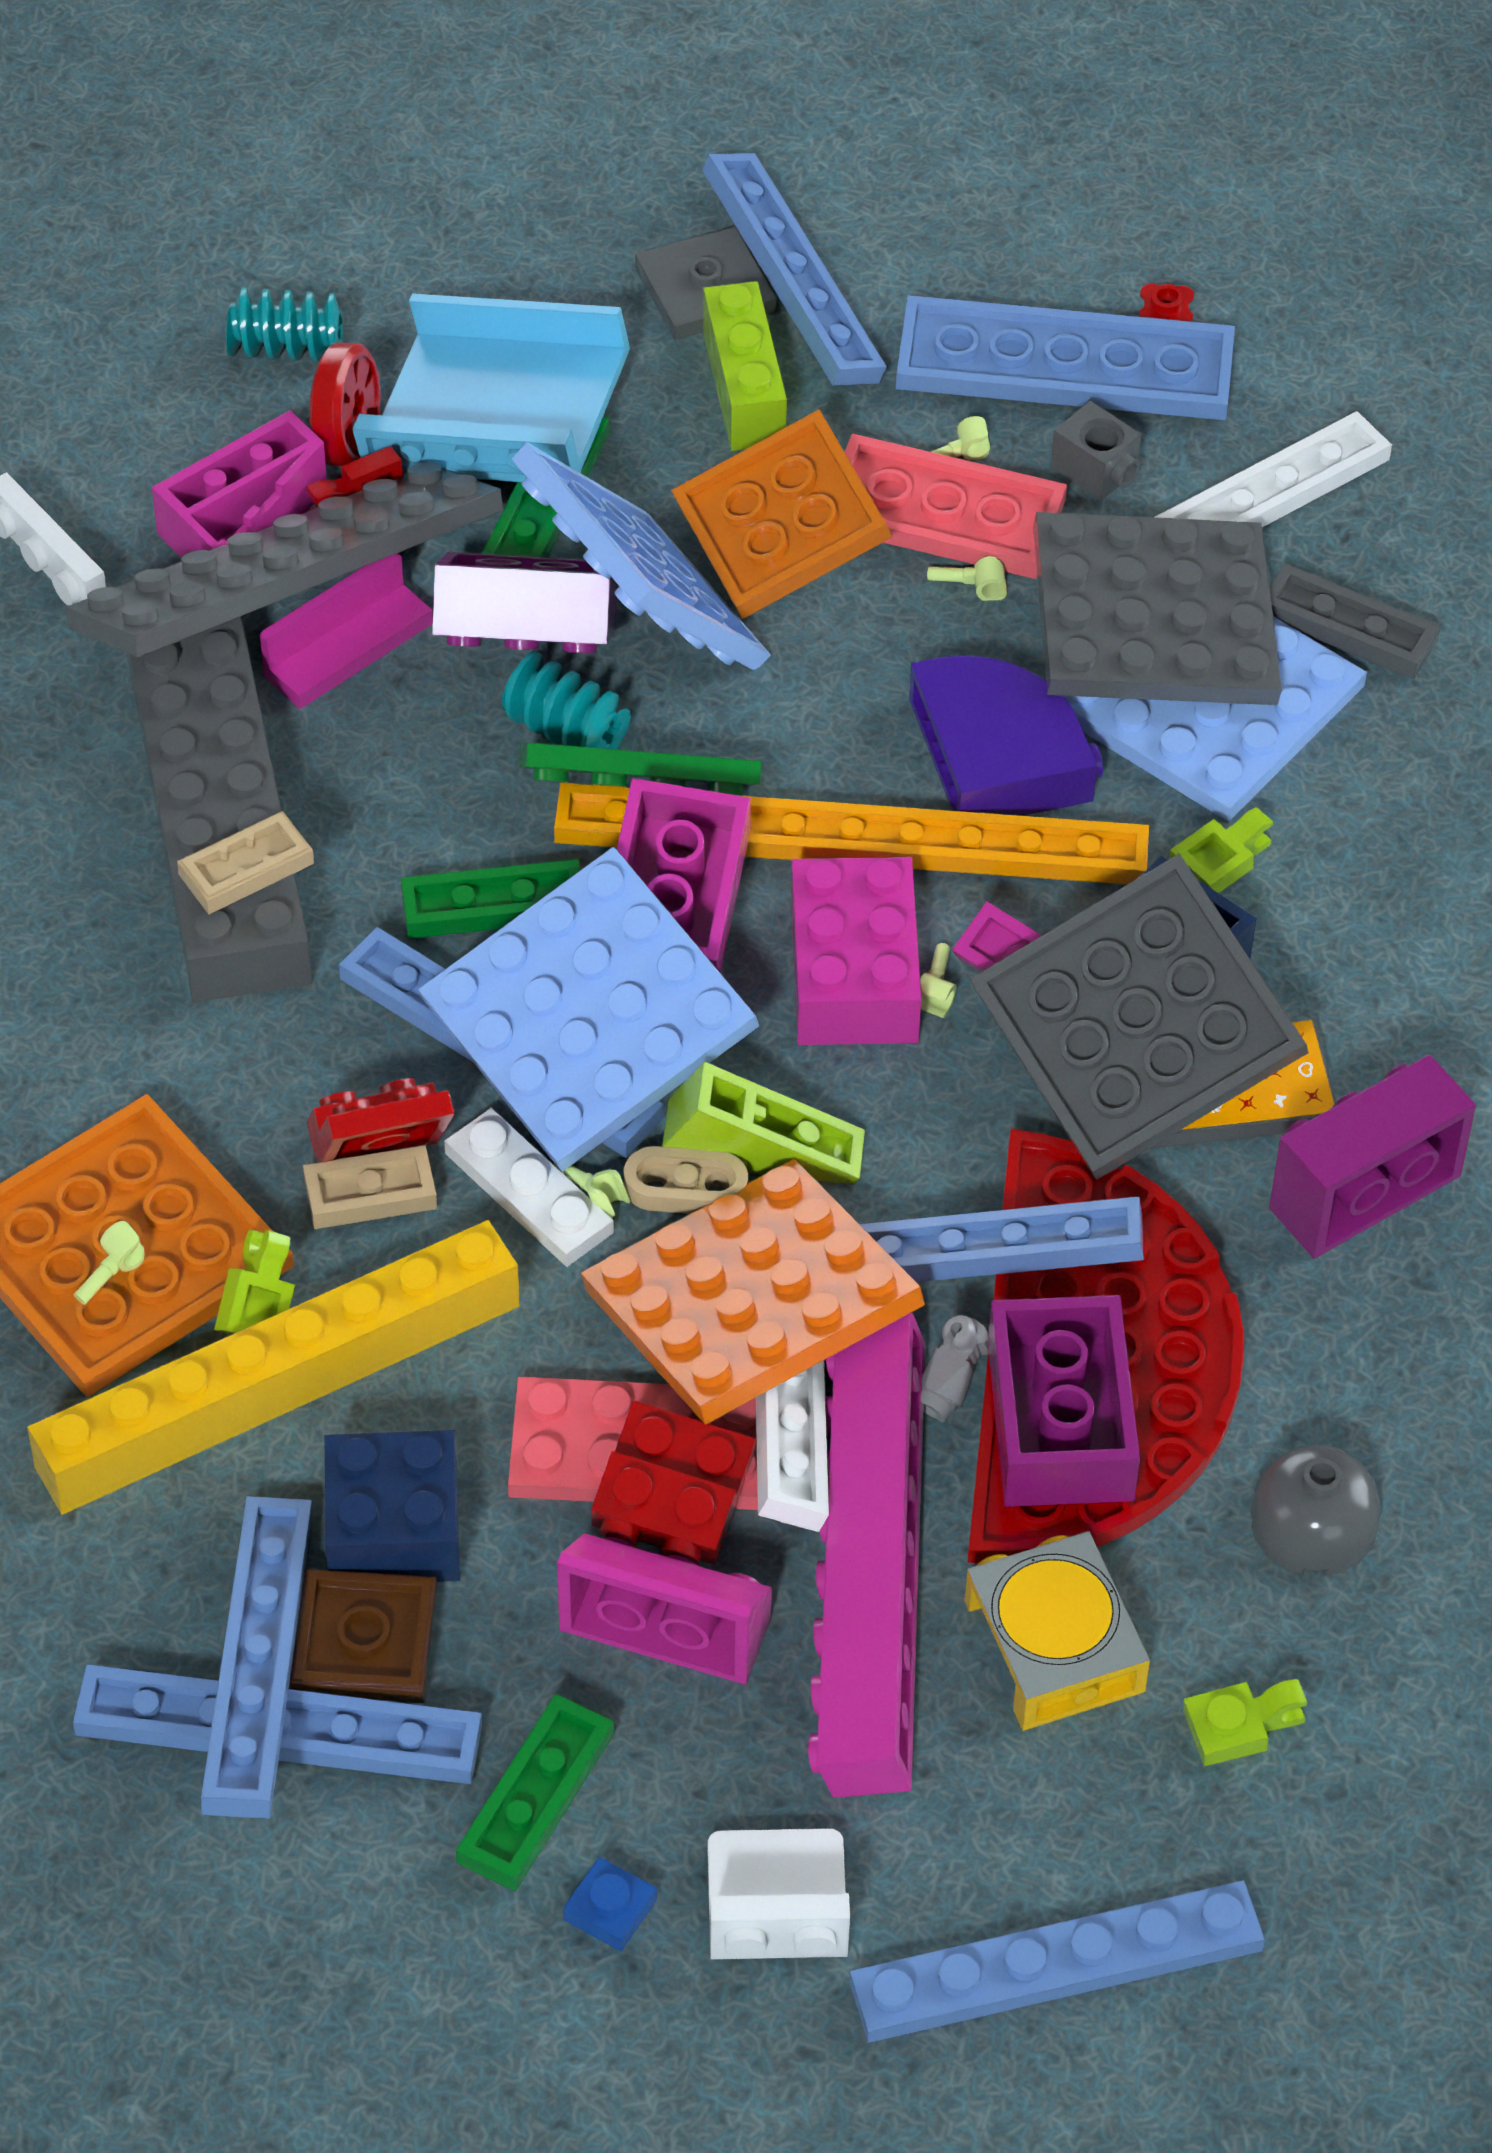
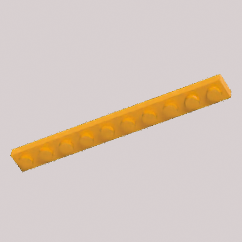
(931, 837)

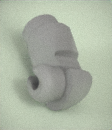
(952, 1366)

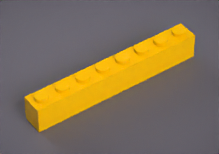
(274, 1367)

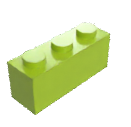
(743, 363)

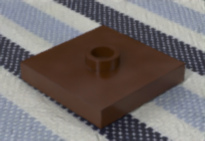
(364, 1635)

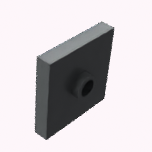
(682, 269)

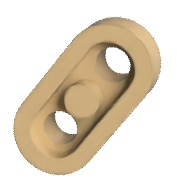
(684, 1176)

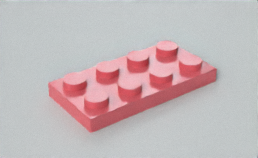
(954, 503)
(572, 1426)

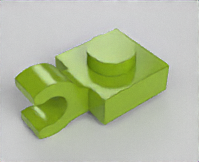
(1225, 855)
(257, 1291)
(1235, 1724)

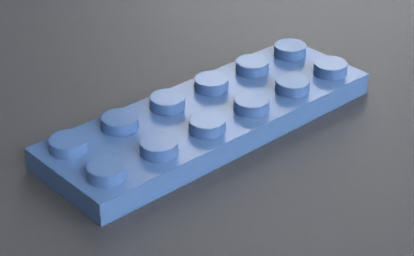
(1065, 357)

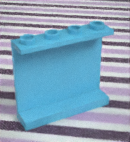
(496, 378)

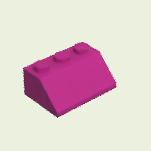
(662, 1606)

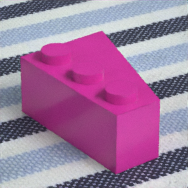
(240, 486)

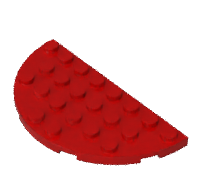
(1179, 1343)

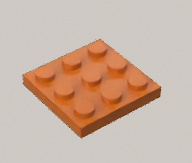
(781, 514)

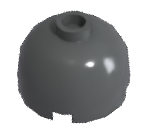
(1316, 1510)

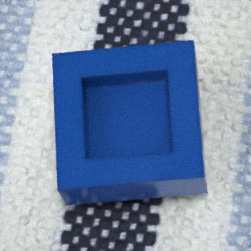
(610, 1904)

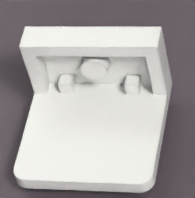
(777, 1894)

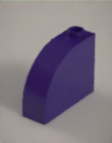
(1001, 737)

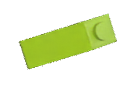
(760, 1127)

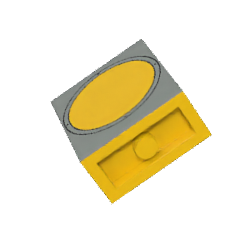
(1059, 1628)

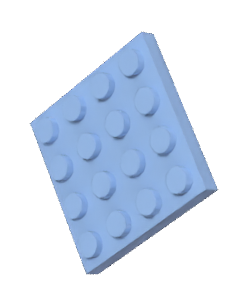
(640, 558)
(1227, 749)
(588, 1008)

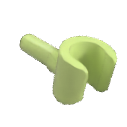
(971, 442)
(986, 575)
(937, 993)
(601, 1187)
(124, 1254)

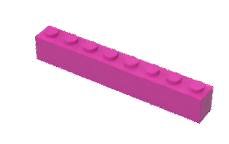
(870, 1565)

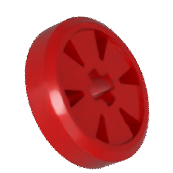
(341, 389)

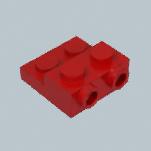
(380, 1122)
(672, 1483)

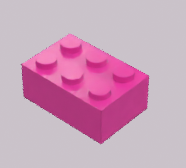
(689, 855)
(855, 951)

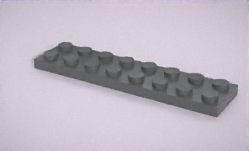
(282, 559)

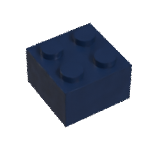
(392, 1503)

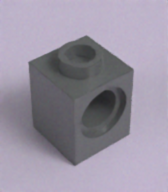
(1096, 451)

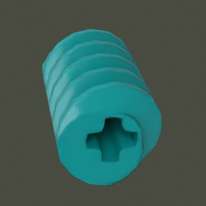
(283, 325)
(560, 709)

